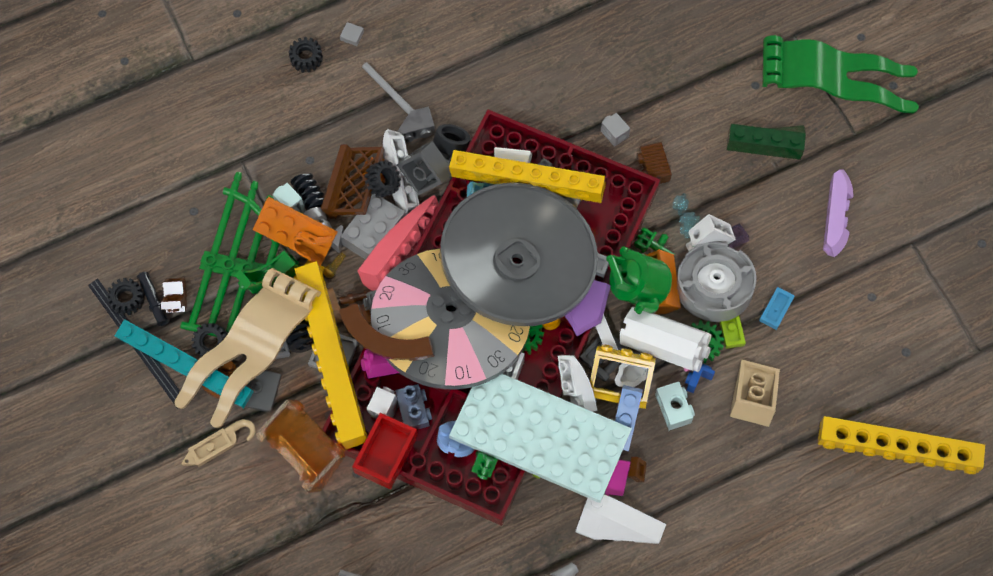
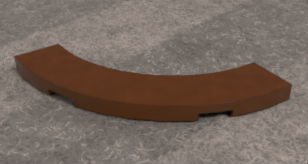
(381, 344)

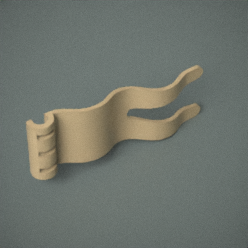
(258, 334)

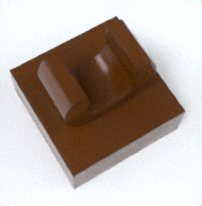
(637, 469)

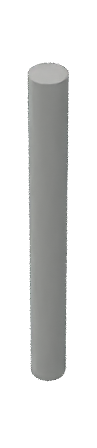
(401, 102)

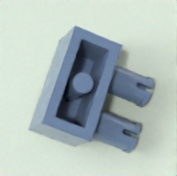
(412, 406)

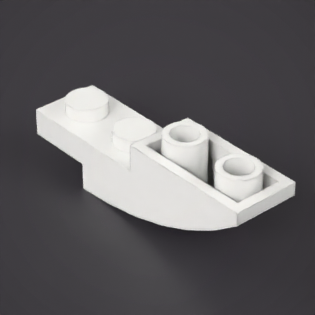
(576, 383)

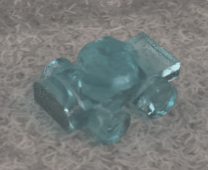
(689, 220)

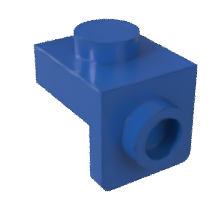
(693, 378)

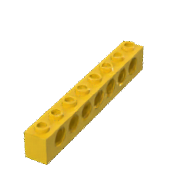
(500, 171)
(972, 452)

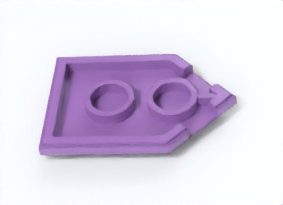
(590, 310)

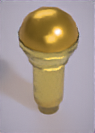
(330, 270)

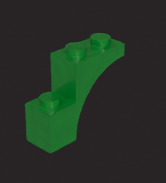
(253, 278)

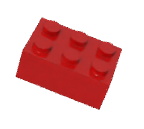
(385, 451)

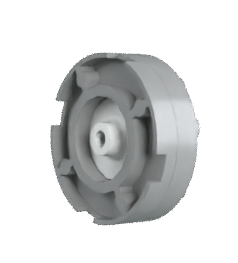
(716, 282)

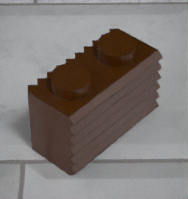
(654, 162)

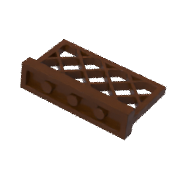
(340, 180)

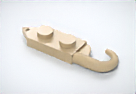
(216, 444)

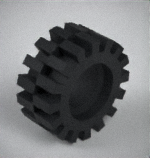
(305, 45)
(390, 176)
(121, 287)
(204, 330)

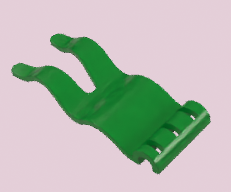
(824, 67)

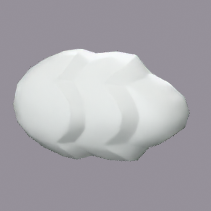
(630, 375)

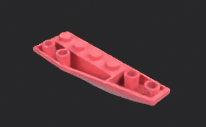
(397, 244)

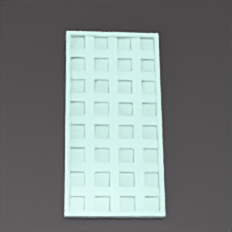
(542, 435)

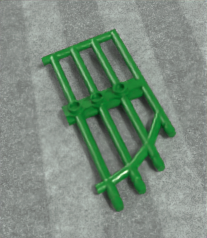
(229, 264)

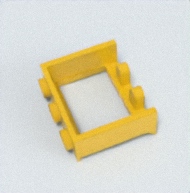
(623, 356)

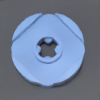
(449, 445)

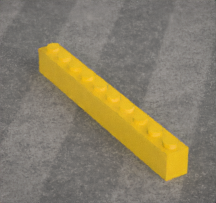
(332, 361)

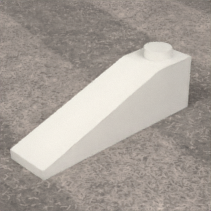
(618, 522)

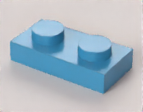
(776, 308)

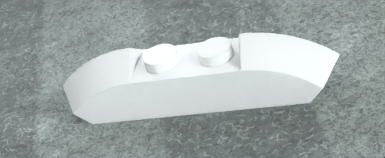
(394, 152)

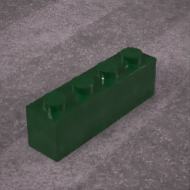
(776, 142)

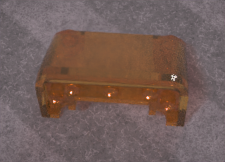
(302, 445)

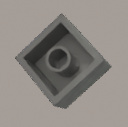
(425, 168)

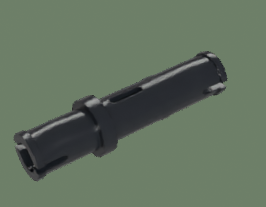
(152, 298)

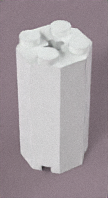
(665, 339)

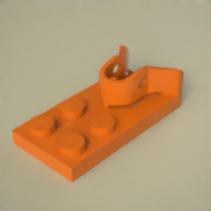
(295, 230)

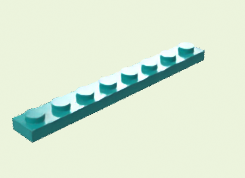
(174, 358)

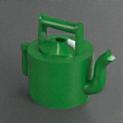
(639, 279)

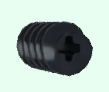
(308, 190)
(298, 338)

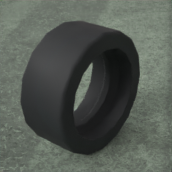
(445, 133)

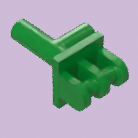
(649, 242)
(484, 465)

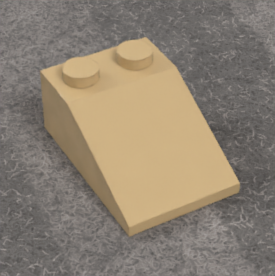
(755, 393)

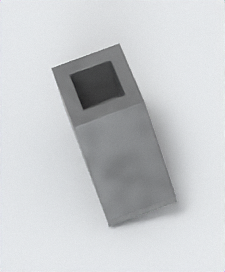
(417, 125)

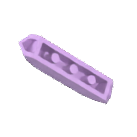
(836, 222)

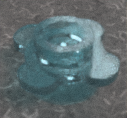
(680, 203)

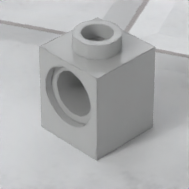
(615, 129)

